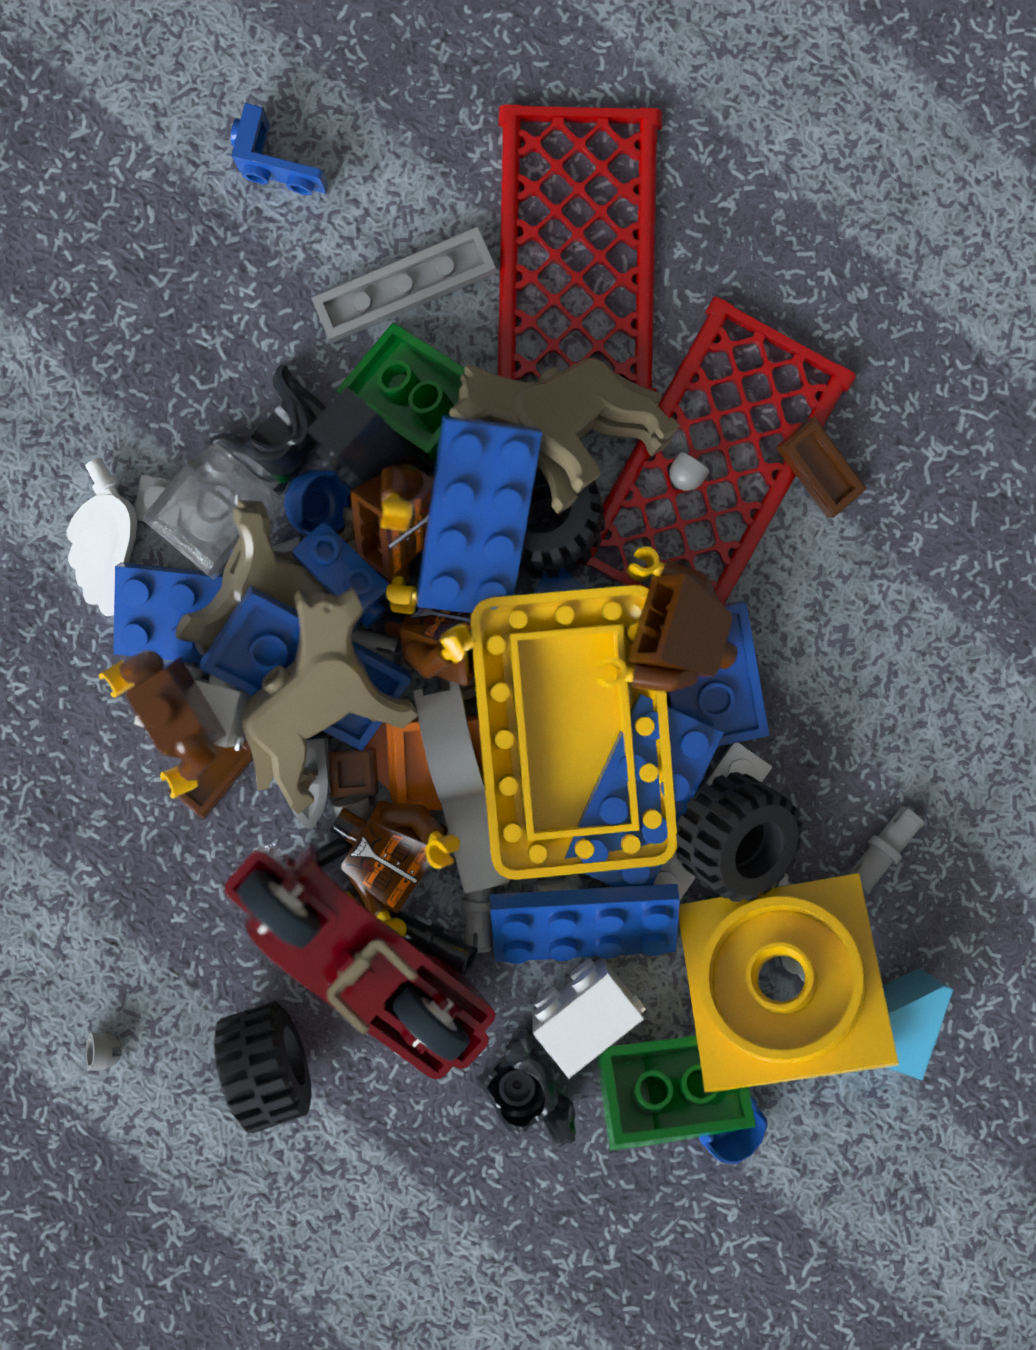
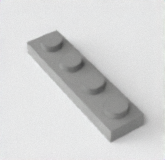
(404, 285)

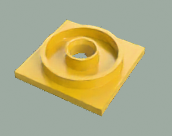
(825, 1030)

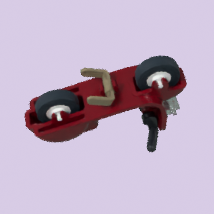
(358, 960)

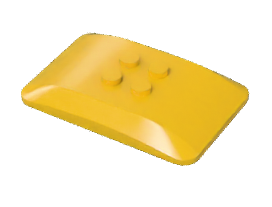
(553, 727)

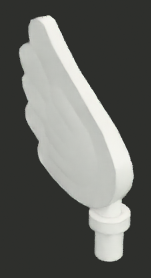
(101, 537)

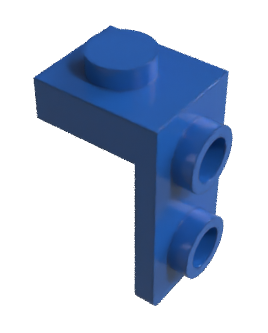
(249, 140)
(341, 568)

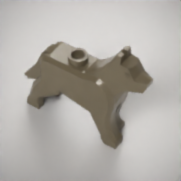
(565, 410)
(256, 565)
(312, 695)

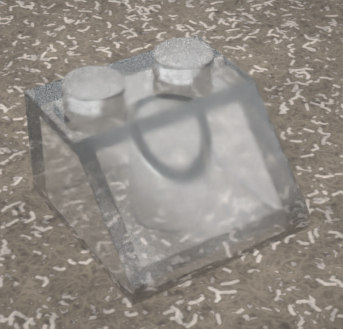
(199, 508)

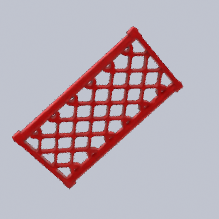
(649, 123)
(717, 313)

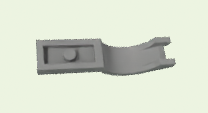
(458, 783)

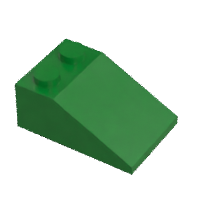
(408, 388)
(658, 1095)

